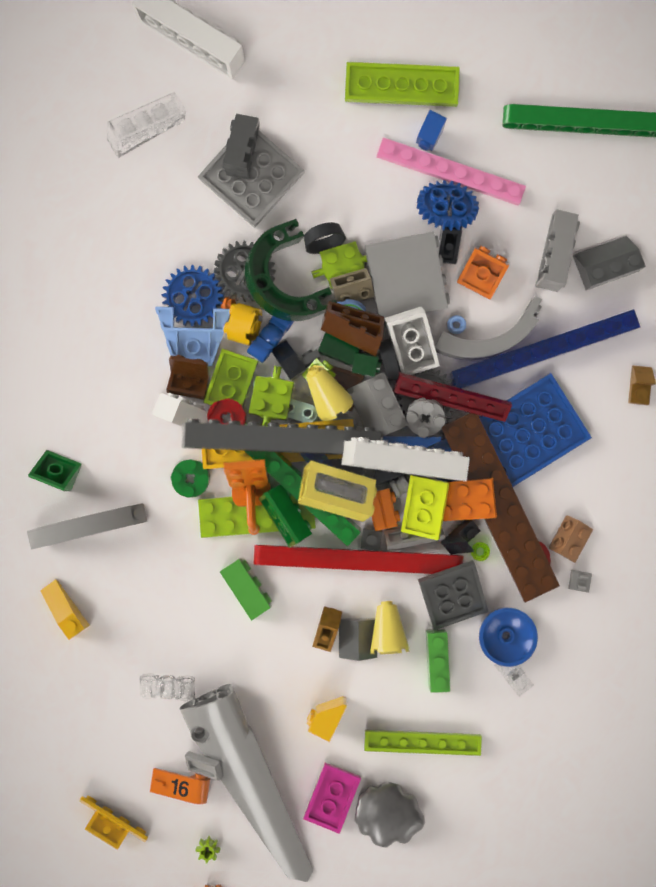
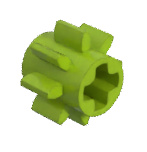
(203, 850)

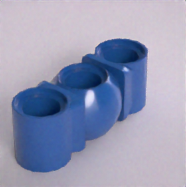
(269, 338)

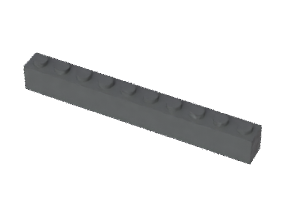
(270, 437)

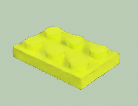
(425, 507)

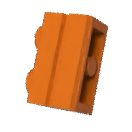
(384, 513)

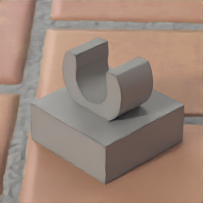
(580, 581)

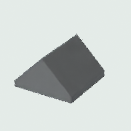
(356, 639)

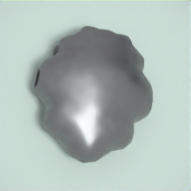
(388, 814)

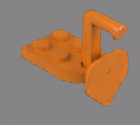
(248, 484)

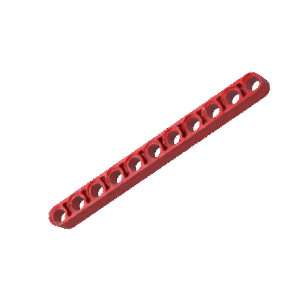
(354, 559)

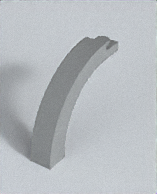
(481, 349)
(86, 526)

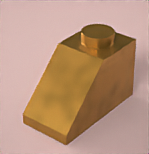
(327, 629)

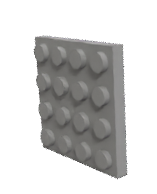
(268, 182)

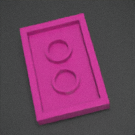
(332, 798)

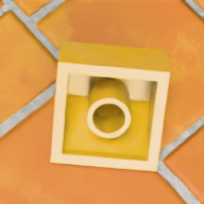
(326, 718)

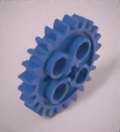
(460, 203)
(177, 287)

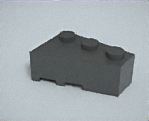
(241, 146)

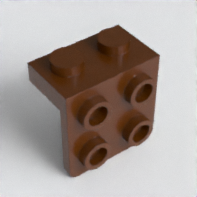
(188, 377)

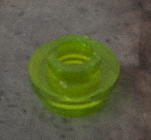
(486, 551)

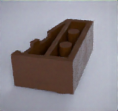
(354, 326)

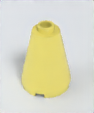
(327, 393)
(388, 630)

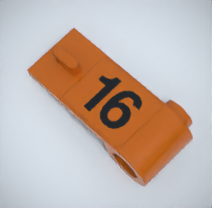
(180, 787)

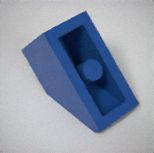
(431, 131)

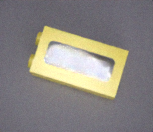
(337, 491)

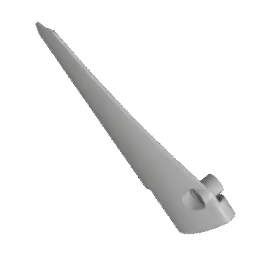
(246, 775)

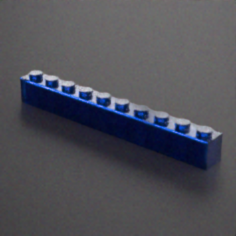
(545, 350)

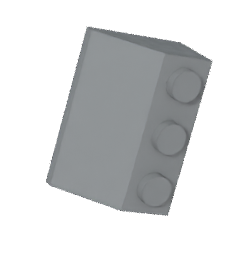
(378, 405)

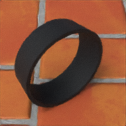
(315, 246)
(389, 360)

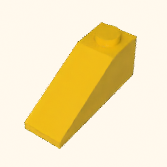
(64, 610)

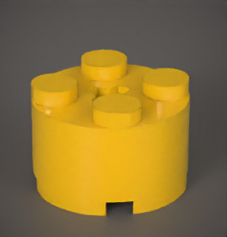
(243, 323)

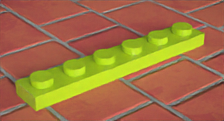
(422, 742)

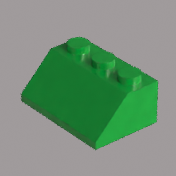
(285, 515)

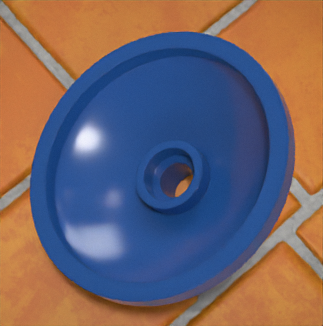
(520, 642)

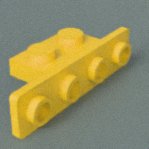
(108, 827)

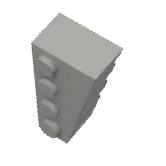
(558, 251)

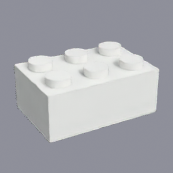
(412, 341)

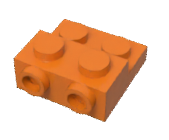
(483, 272)

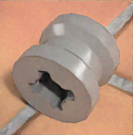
(399, 486)

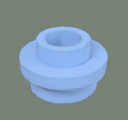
(456, 318)

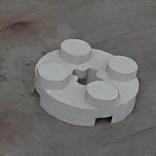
(427, 407)

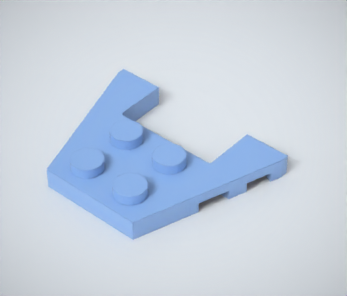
(193, 342)

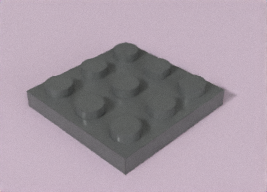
(453, 595)

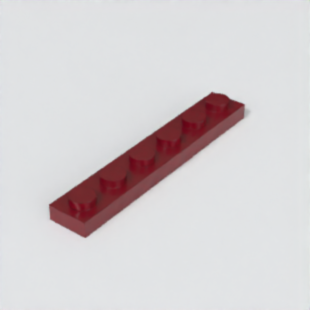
(453, 397)

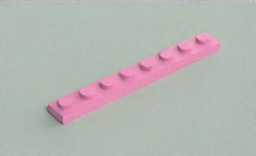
(451, 171)

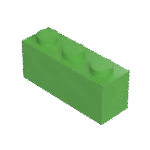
(246, 588)
(437, 661)

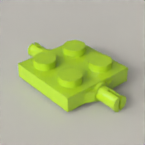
(340, 261)
(271, 397)

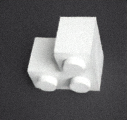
(178, 410)

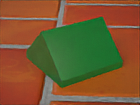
(56, 471)

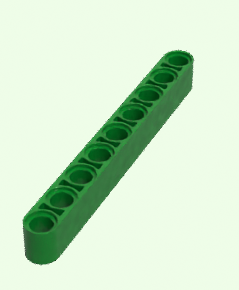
(579, 120)

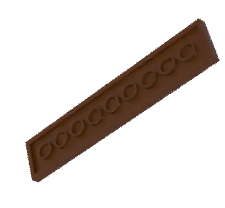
(511, 526)

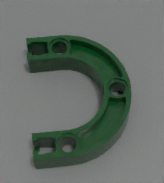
(270, 297)

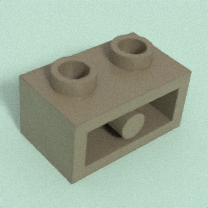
(353, 286)

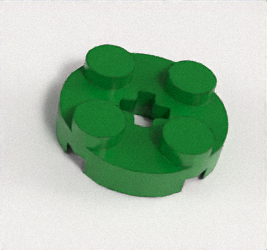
(179, 478)

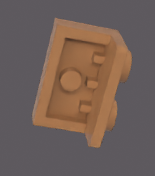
(570, 538)

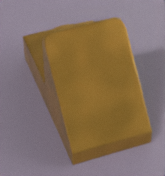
(640, 385)

